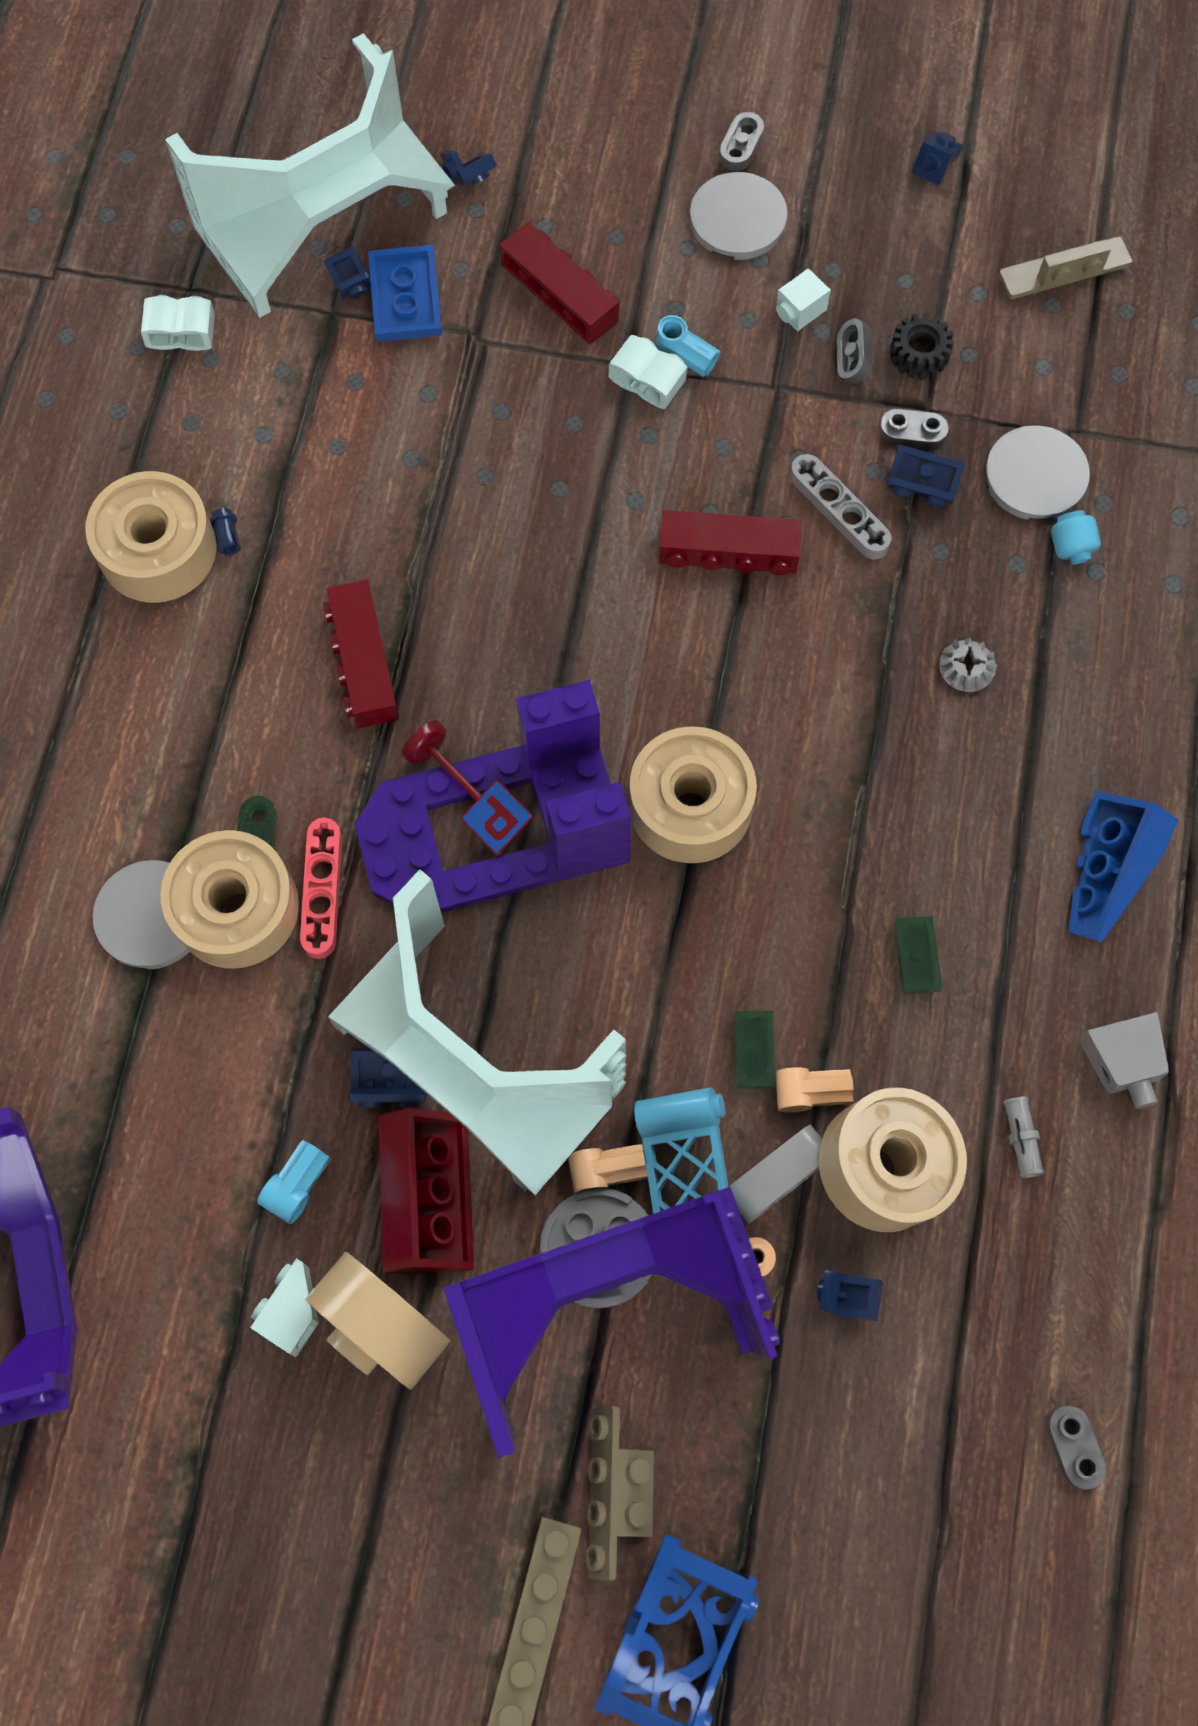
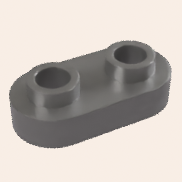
(737, 146)
(854, 351)
(914, 429)
(1074, 1448)

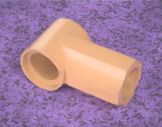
(801, 1090)
(604, 1168)

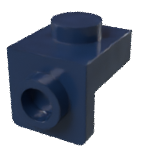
(935, 156)
(472, 170)
(348, 274)
(850, 1296)

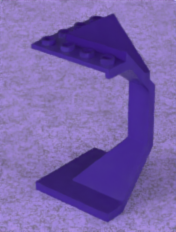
(691, 1243)
(40, 1368)

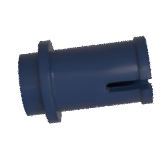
(224, 524)

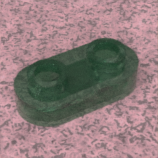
(266, 828)

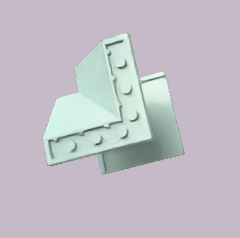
(262, 210)
(520, 1117)

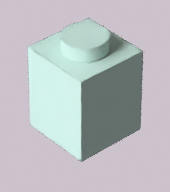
(802, 299)

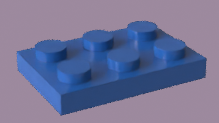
(404, 293)

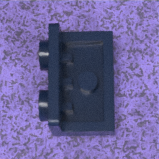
(924, 475)
(380, 1081)

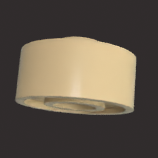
(151, 536)
(700, 764)
(211, 872)
(922, 1146)
(375, 1323)

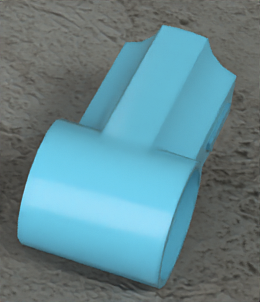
(690, 348)
(289, 1191)

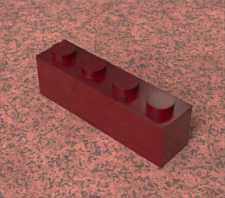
(559, 282)
(730, 542)
(362, 654)

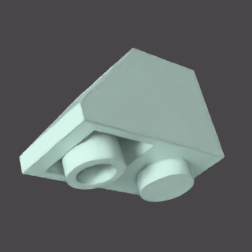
(287, 1316)

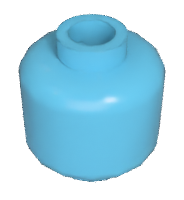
(1075, 537)

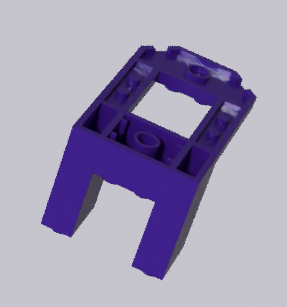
(578, 805)

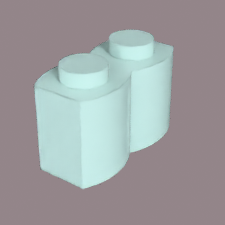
(178, 323)
(648, 371)

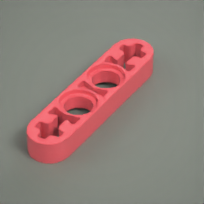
(316, 887)

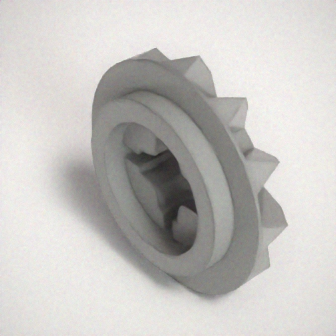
(956, 673)

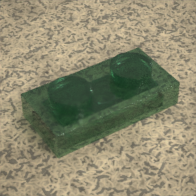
(917, 955)
(754, 1049)

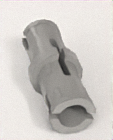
(1024, 1137)

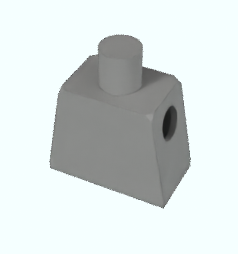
(1128, 1057)

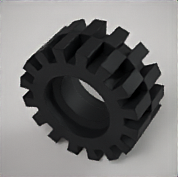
(916, 361)

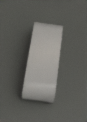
(777, 1174)

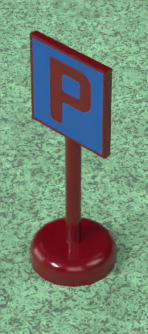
(496, 814)

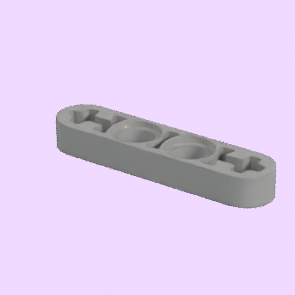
(836, 509)

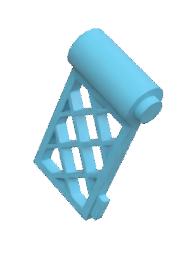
(678, 1119)

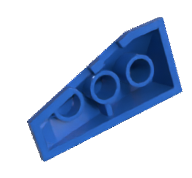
(1119, 852)

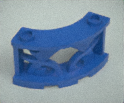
(663, 1580)

